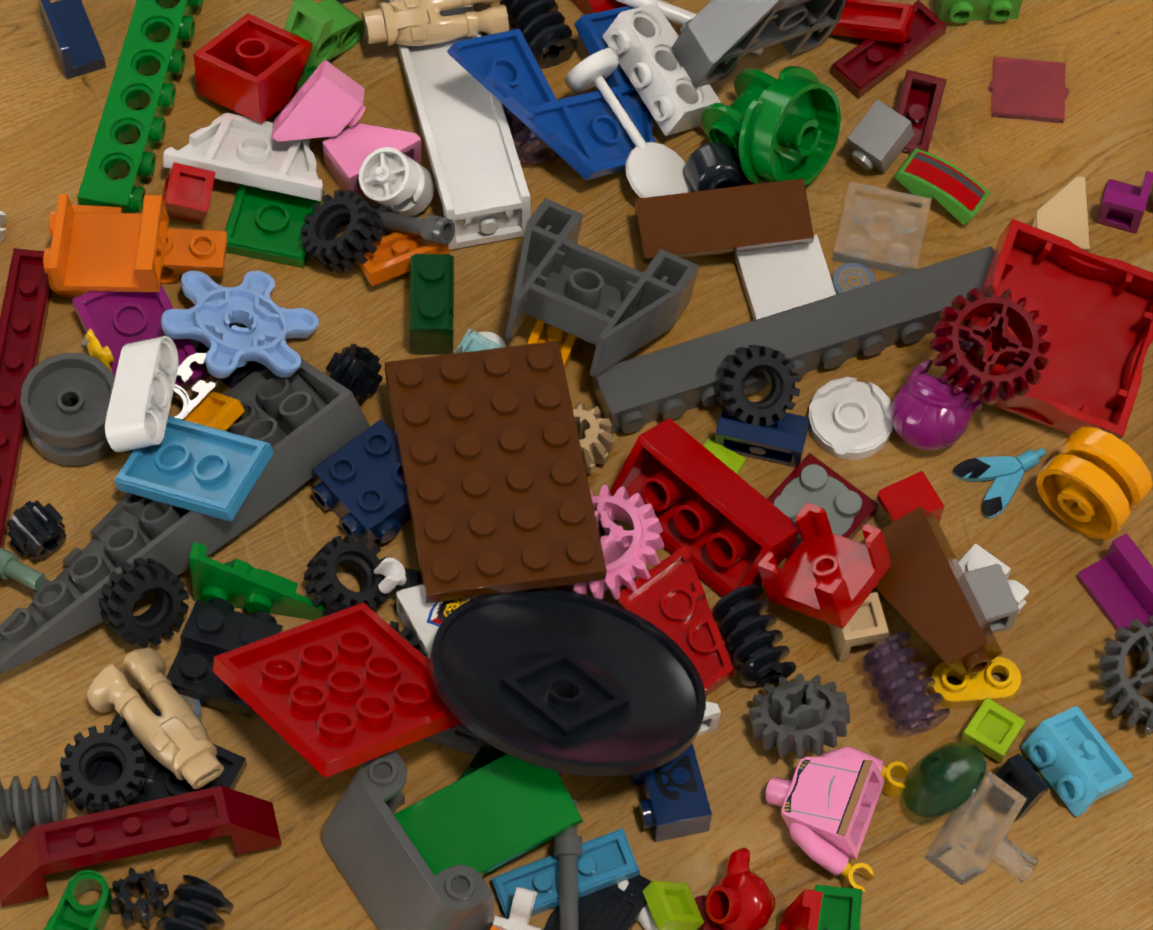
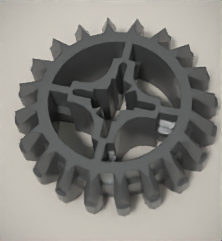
(1120, 689)

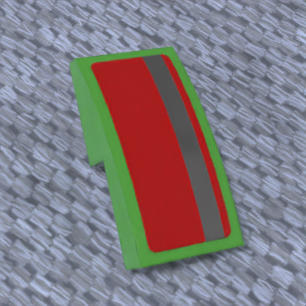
(934, 177)

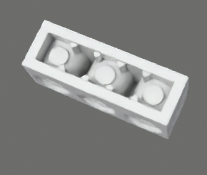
(644, 51)

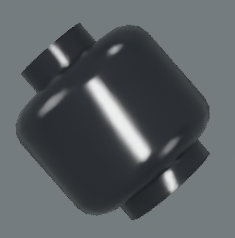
(714, 168)

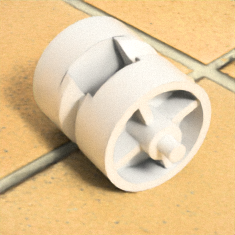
(396, 181)

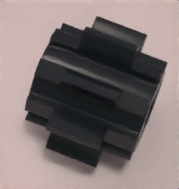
(356, 370)
(36, 530)
(135, 886)

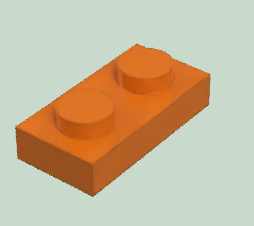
(394, 255)

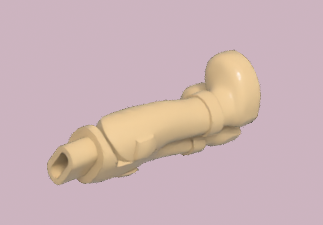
(421, 23)
(172, 739)

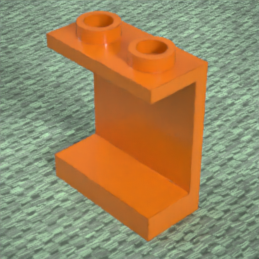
(107, 248)

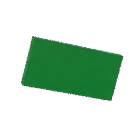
(490, 816)

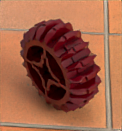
(957, 337)

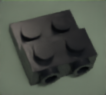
(208, 633)

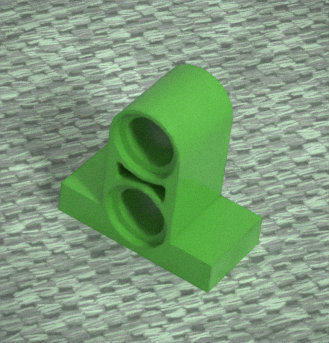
(327, 26)

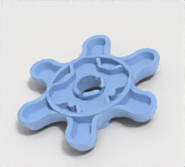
(241, 306)

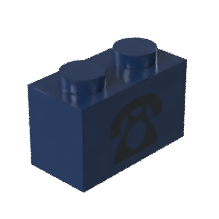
(674, 798)

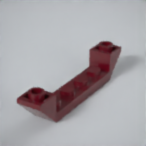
(132, 832)

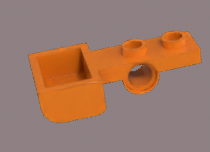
(184, 251)

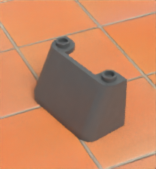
(387, 867)

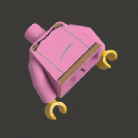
(833, 805)

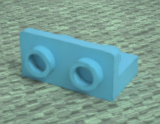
(1075, 760)

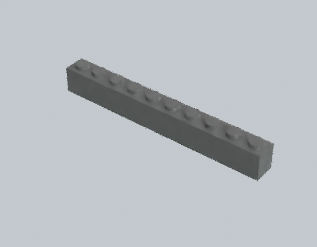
(809, 335)

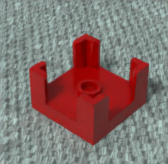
(826, 572)

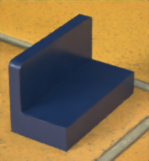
(72, 37)
(773, 443)

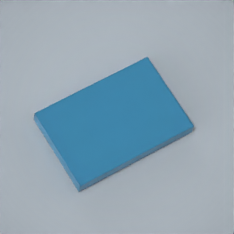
(196, 469)

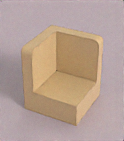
(864, 627)

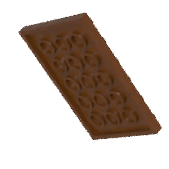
(494, 472)

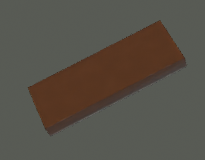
(724, 220)

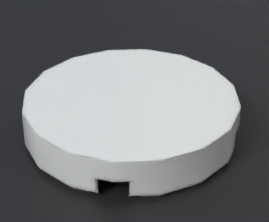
(850, 418)

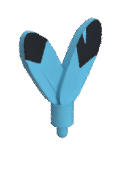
(1006, 472)

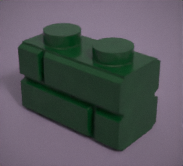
(432, 304)

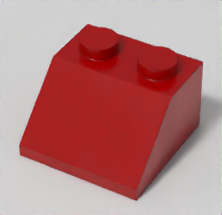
(251, 67)

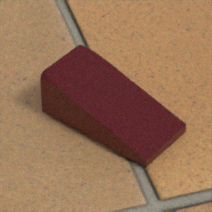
(920, 104)

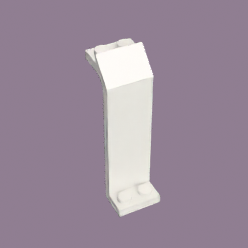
(466, 145)

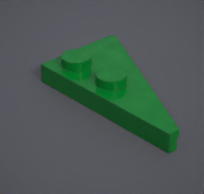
(247, 587)

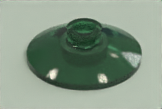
(944, 779)

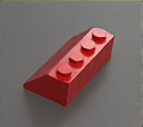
(705, 507)

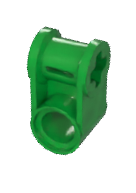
(75, 916)

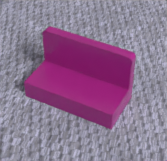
(1121, 583)

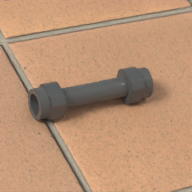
(432, 228)

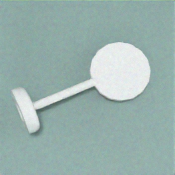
(649, 166)

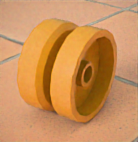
(1094, 482)

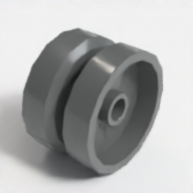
(67, 408)

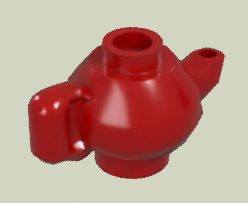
(740, 897)

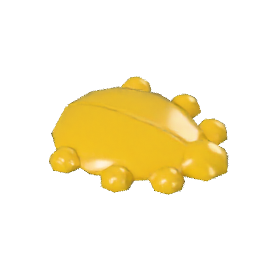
(96, 350)

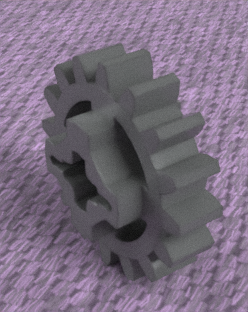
(799, 716)

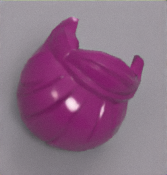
(929, 412)

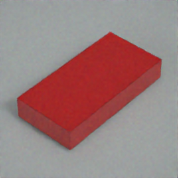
(875, 20)

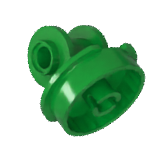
(777, 125)

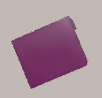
(1124, 204)

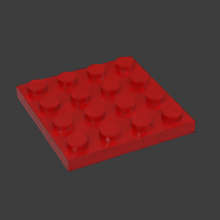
(339, 688)

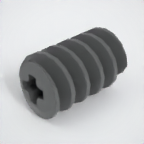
(31, 805)

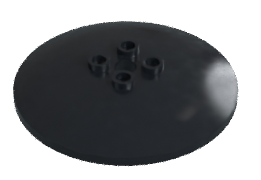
(567, 682)

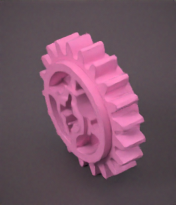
(623, 550)

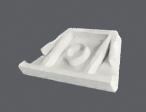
(248, 155)

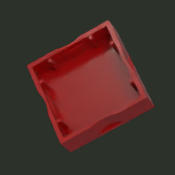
(1096, 328)

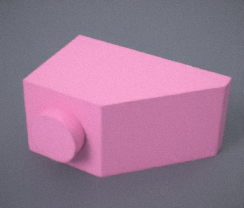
(321, 106)
(349, 149)

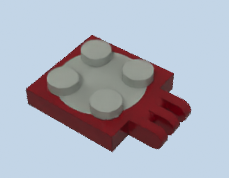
(821, 486)

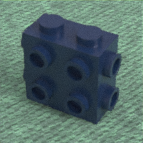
(365, 486)

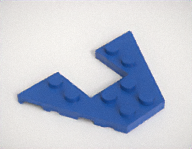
(575, 127)

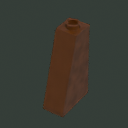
(934, 593)

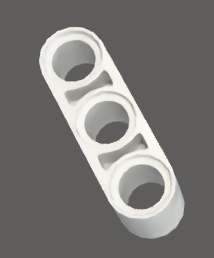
(142, 394)

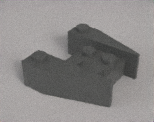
(729, 29)
(593, 293)

